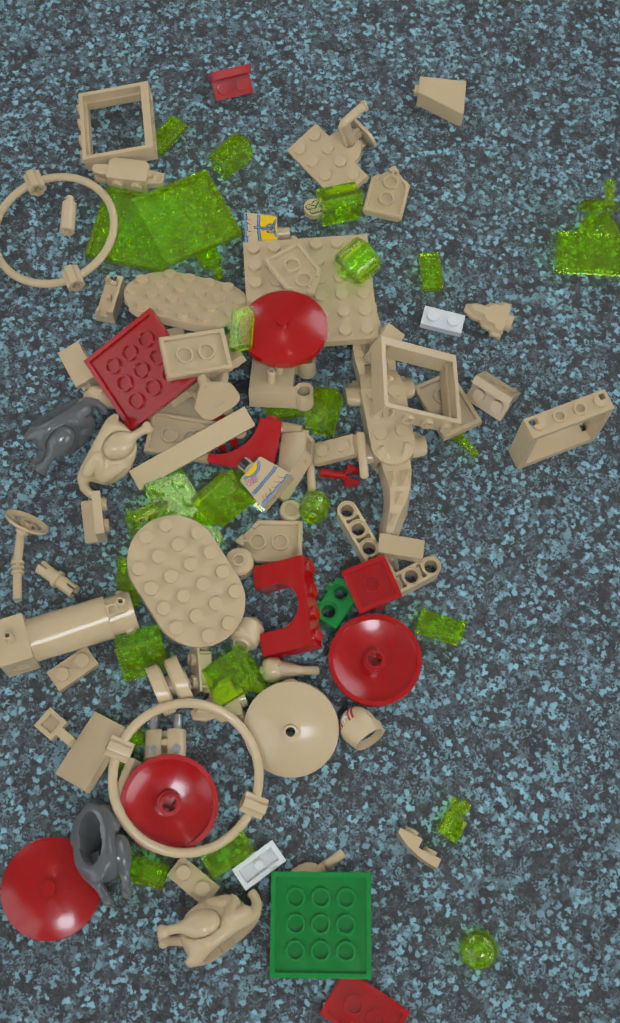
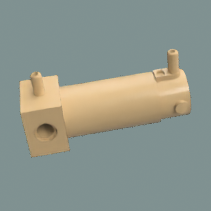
(62, 631)

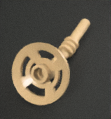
(23, 529)

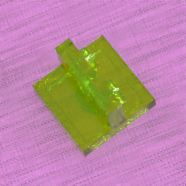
(340, 203)
(223, 498)
(140, 651)

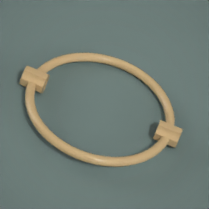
(71, 274)
(250, 804)

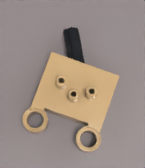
(276, 386)

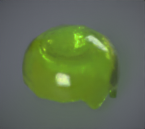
(479, 949)

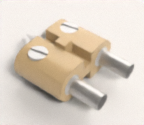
(165, 742)

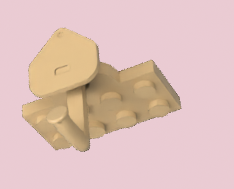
(335, 157)
(213, 392)

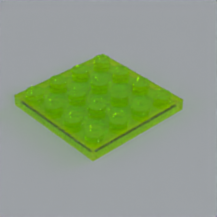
(186, 217)
(133, 243)

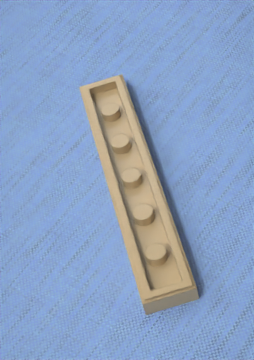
(193, 447)

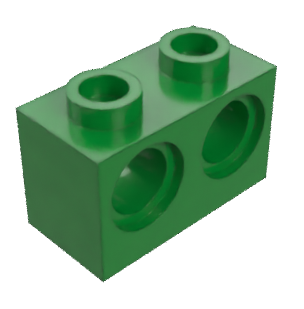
(340, 607)

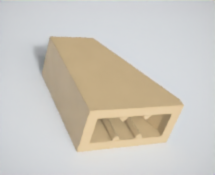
(442, 97)

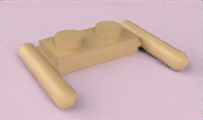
(336, 451)

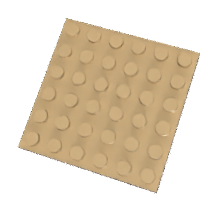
(347, 307)

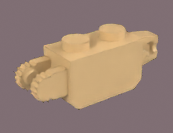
(128, 174)

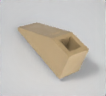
(295, 457)

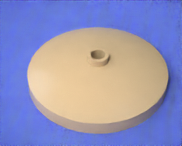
(305, 710)

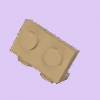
(94, 519)

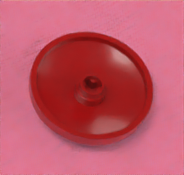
(287, 329)
(374, 660)
(171, 800)
(46, 892)

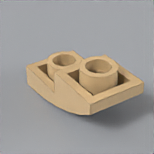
(411, 841)

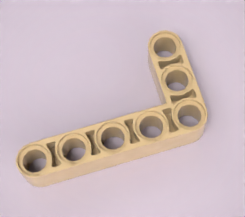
(368, 540)

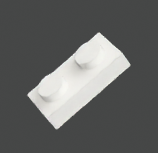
(442, 321)
(259, 865)

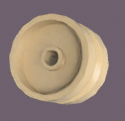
(171, 685)

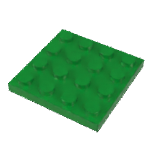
(320, 925)

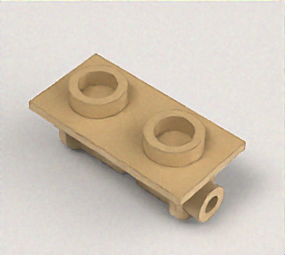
(197, 660)

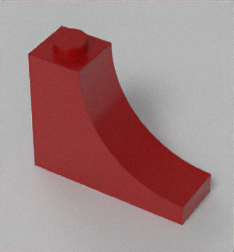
(262, 444)

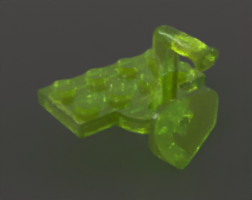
(591, 248)
(170, 497)

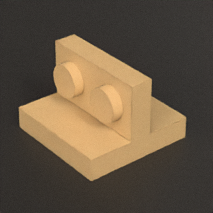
(492, 395)

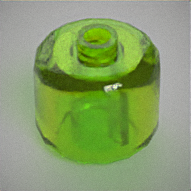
(357, 262)

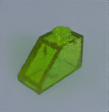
(148, 873)

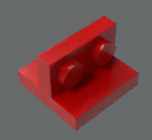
(231, 82)
(371, 584)

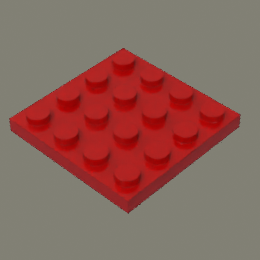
(133, 371)

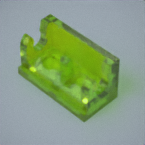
(231, 155)
(325, 411)
(440, 627)
(228, 856)

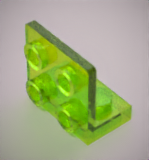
(233, 676)

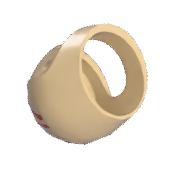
(357, 724)

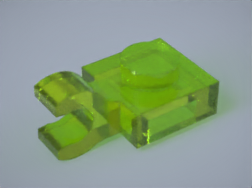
(211, 260)
(452, 824)

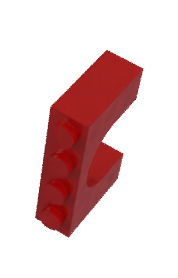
(304, 631)

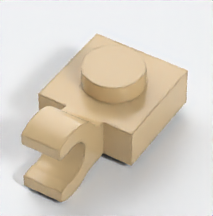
(54, 726)

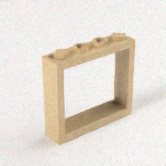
(111, 97)
(423, 357)
(560, 429)

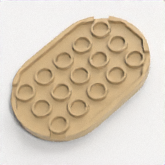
(184, 299)
(185, 581)

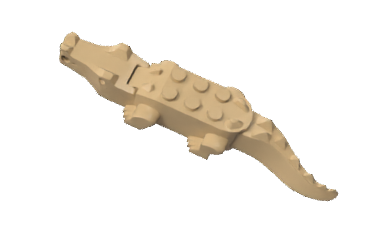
(388, 442)

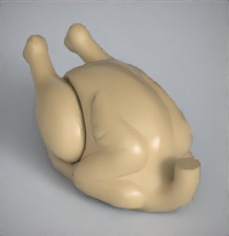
(110, 454)
(212, 927)

